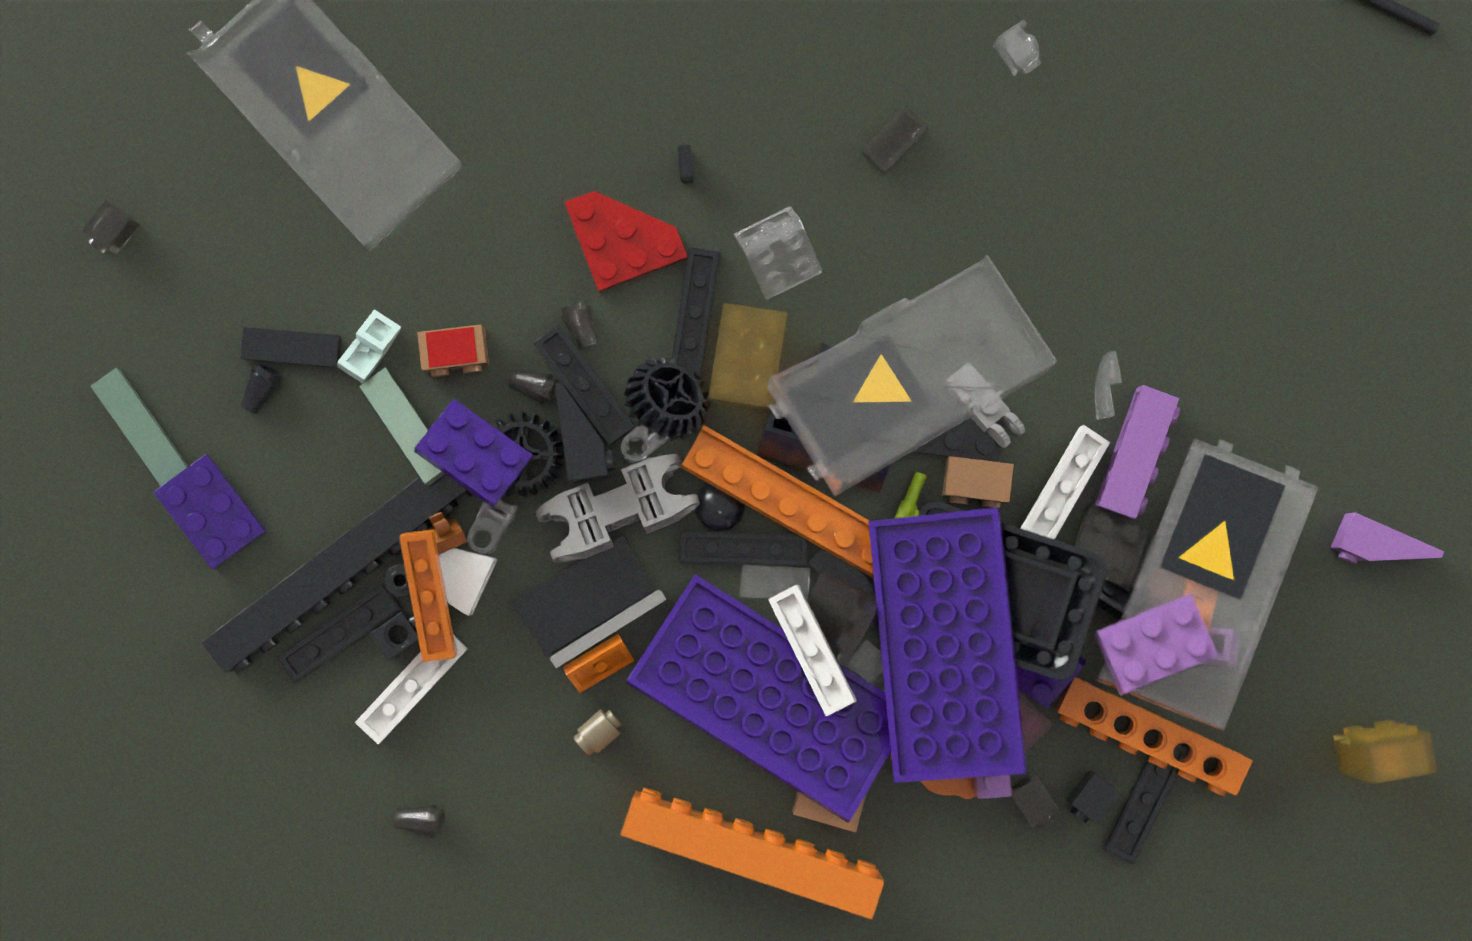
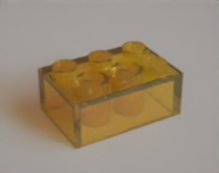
(747, 355)
(1385, 752)

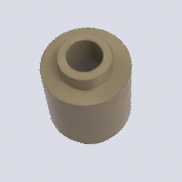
(598, 732)

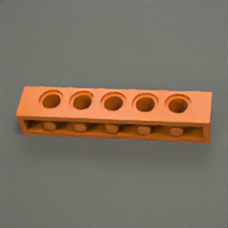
(1231, 765)

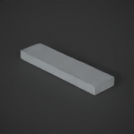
(608, 628)

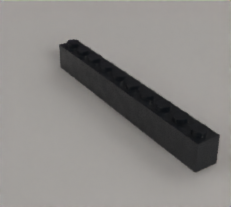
(330, 572)

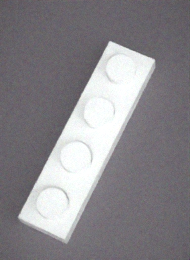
(1066, 483)
(812, 650)
(405, 694)

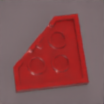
(621, 240)

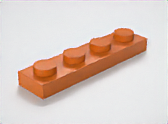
(428, 595)

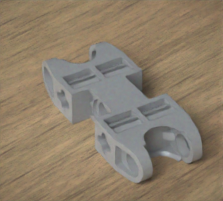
(617, 508)

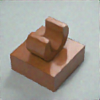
(447, 533)

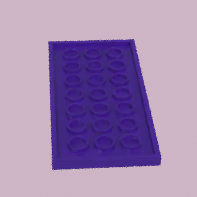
(947, 646)
(747, 690)

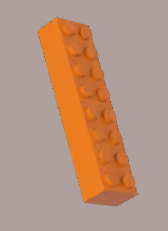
(752, 853)

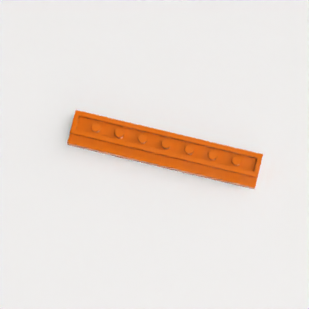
(781, 498)

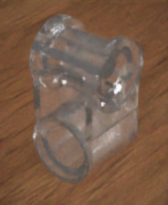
(650, 444)
(492, 522)

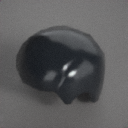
(718, 509)

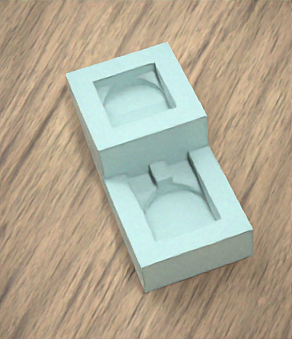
(369, 347)

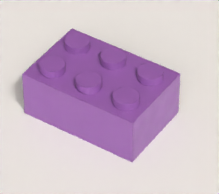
(1155, 644)

